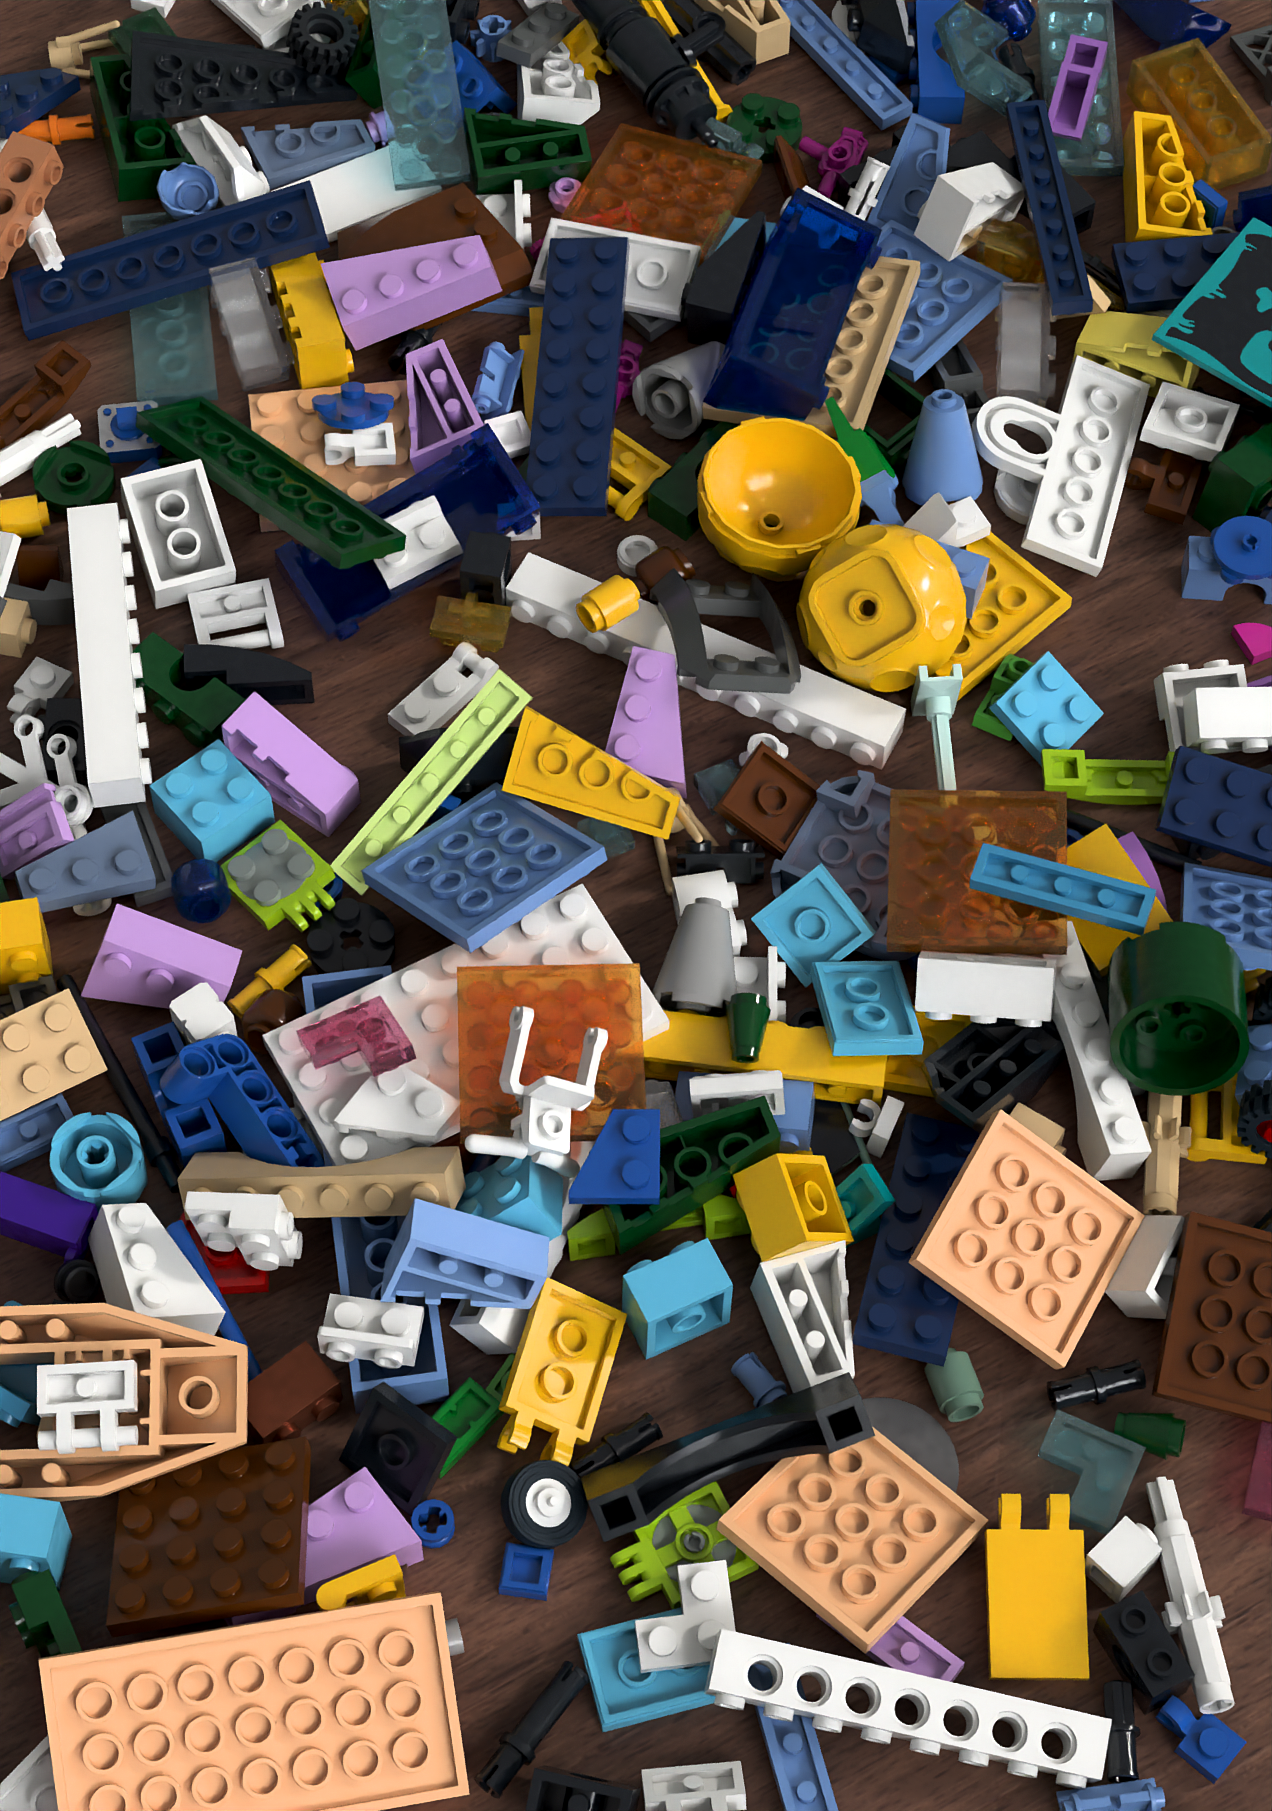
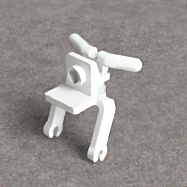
(545, 1104)

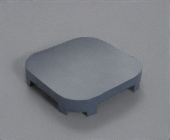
(851, 839)

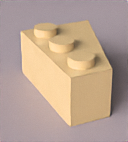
(755, 24)

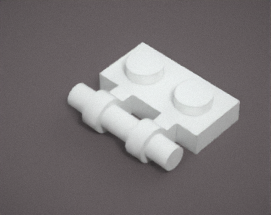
(86, 1390)
(695, 1787)

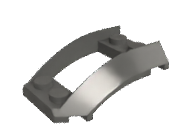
(684, 601)

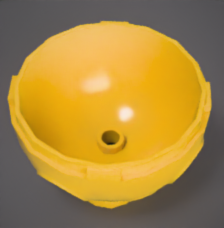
(781, 478)
(915, 599)

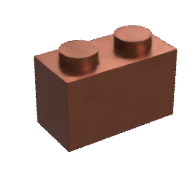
(291, 1396)

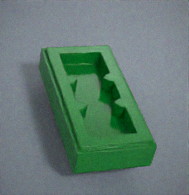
(468, 1416)

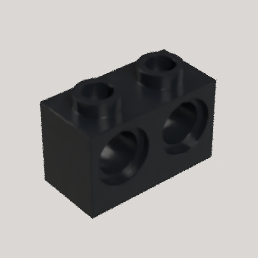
(486, 567)

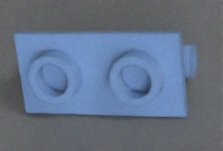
(495, 391)
(1123, 1796)

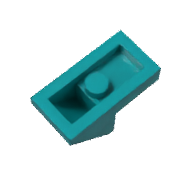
(863, 1201)

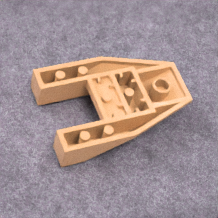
(187, 1396)

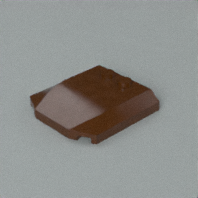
(437, 218)

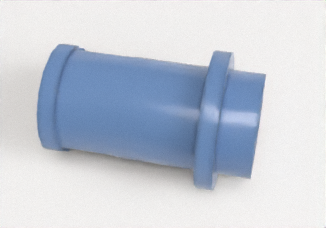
(758, 1380)

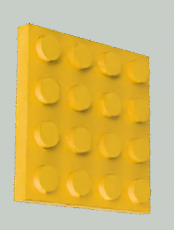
(1010, 613)

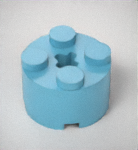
(98, 1160)

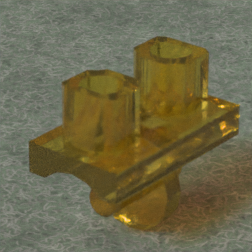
(470, 622)

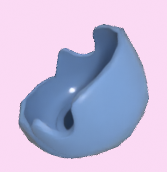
(187, 191)

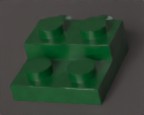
(42, 1615)

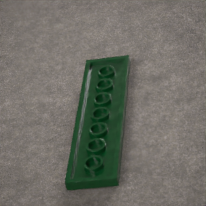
(272, 482)

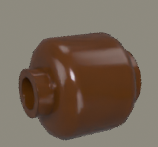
(657, 565)
(267, 1012)

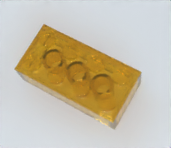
(1213, 122)

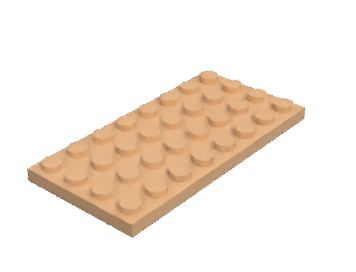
(262, 1715)

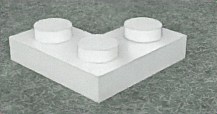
(688, 1637)

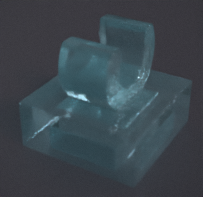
(612, 836)

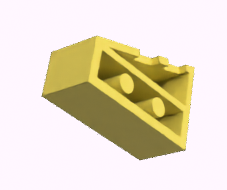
(1127, 346)

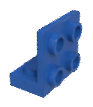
(476, 84)

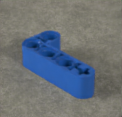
(243, 1097)

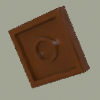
(768, 800)

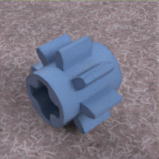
(487, 35)

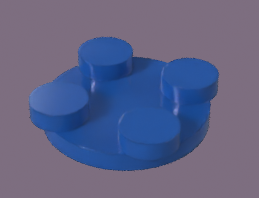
(353, 407)
(1243, 549)

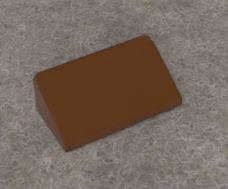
(788, 167)

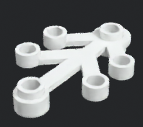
(35, 772)

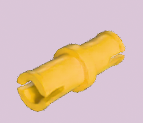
(276, 976)

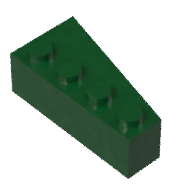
(134, 149)
(1238, 481)
(697, 1167)

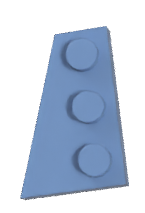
(912, 173)

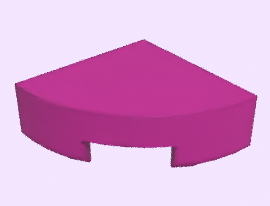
(1254, 640)

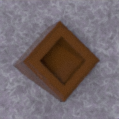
(38, 565)

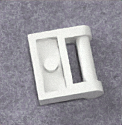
(236, 608)

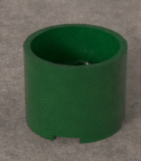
(1177, 1009)

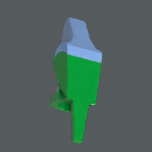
(877, 475)

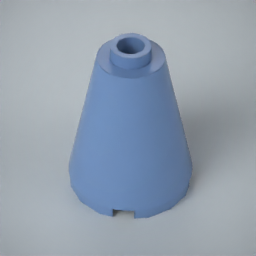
(942, 452)

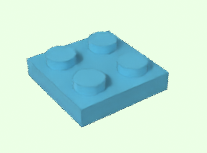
(1046, 708)
(813, 923)

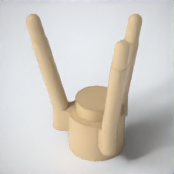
(67, 50)
(685, 819)

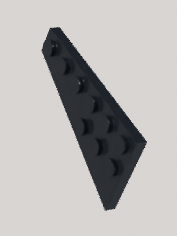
(205, 77)

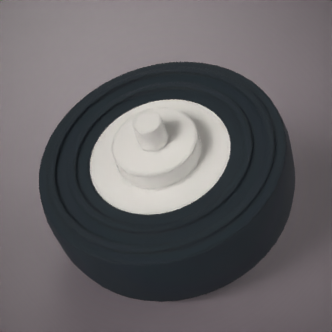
(544, 1504)

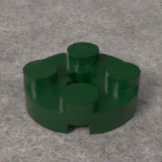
(766, 112)
(82, 458)

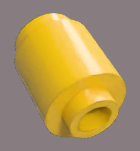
(24, 516)
(608, 604)

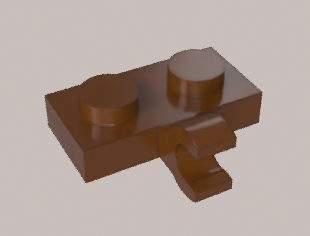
(1170, 483)

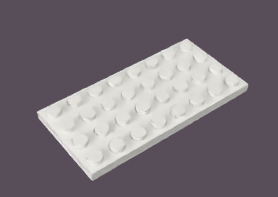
(425, 1006)

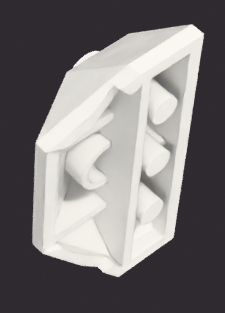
(223, 158)

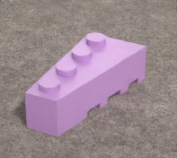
(408, 286)
(347, 1532)

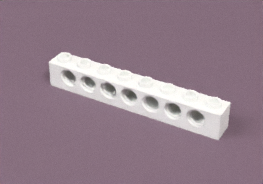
(1082, 1734)

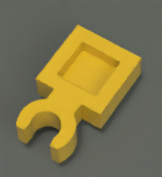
(586, 50)

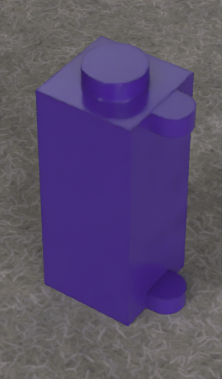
(45, 1217)

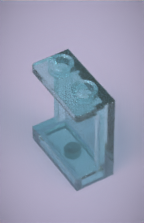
(971, 48)

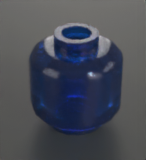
(1013, 15)
(200, 890)

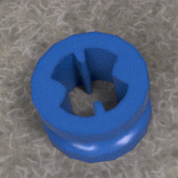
(444, 1532)

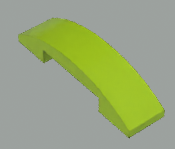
(1104, 779)
(719, 1217)

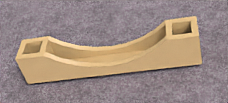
(349, 1190)

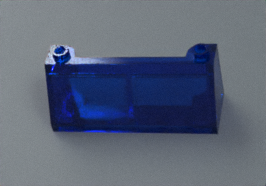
(794, 311)
(475, 493)

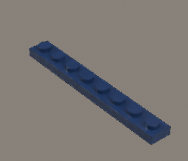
(1049, 208)

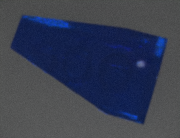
(1174, 21)

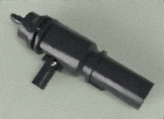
(656, 65)

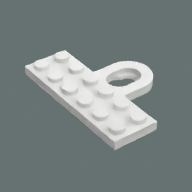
(1083, 464)

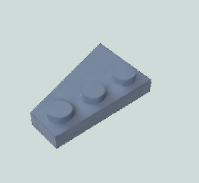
(298, 153)
(91, 868)

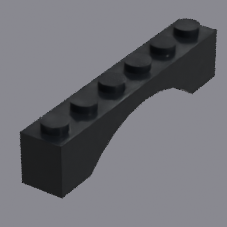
(800, 1424)

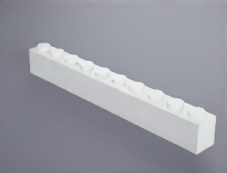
(816, 709)

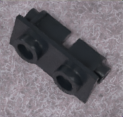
(736, 859)

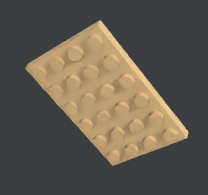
(861, 346)

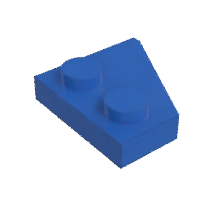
(622, 1161)

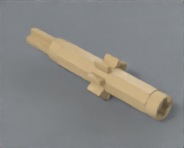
(1167, 1143)

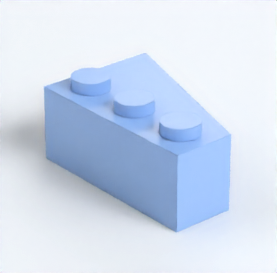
(464, 1258)

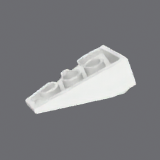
(556, 90)

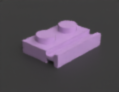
(31, 829)

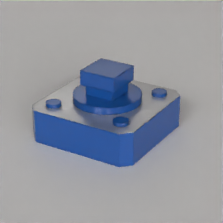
(121, 437)

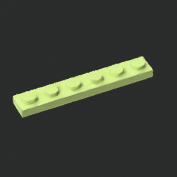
(433, 777)

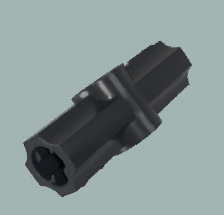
(725, 56)

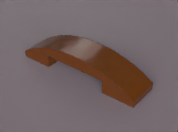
(44, 395)

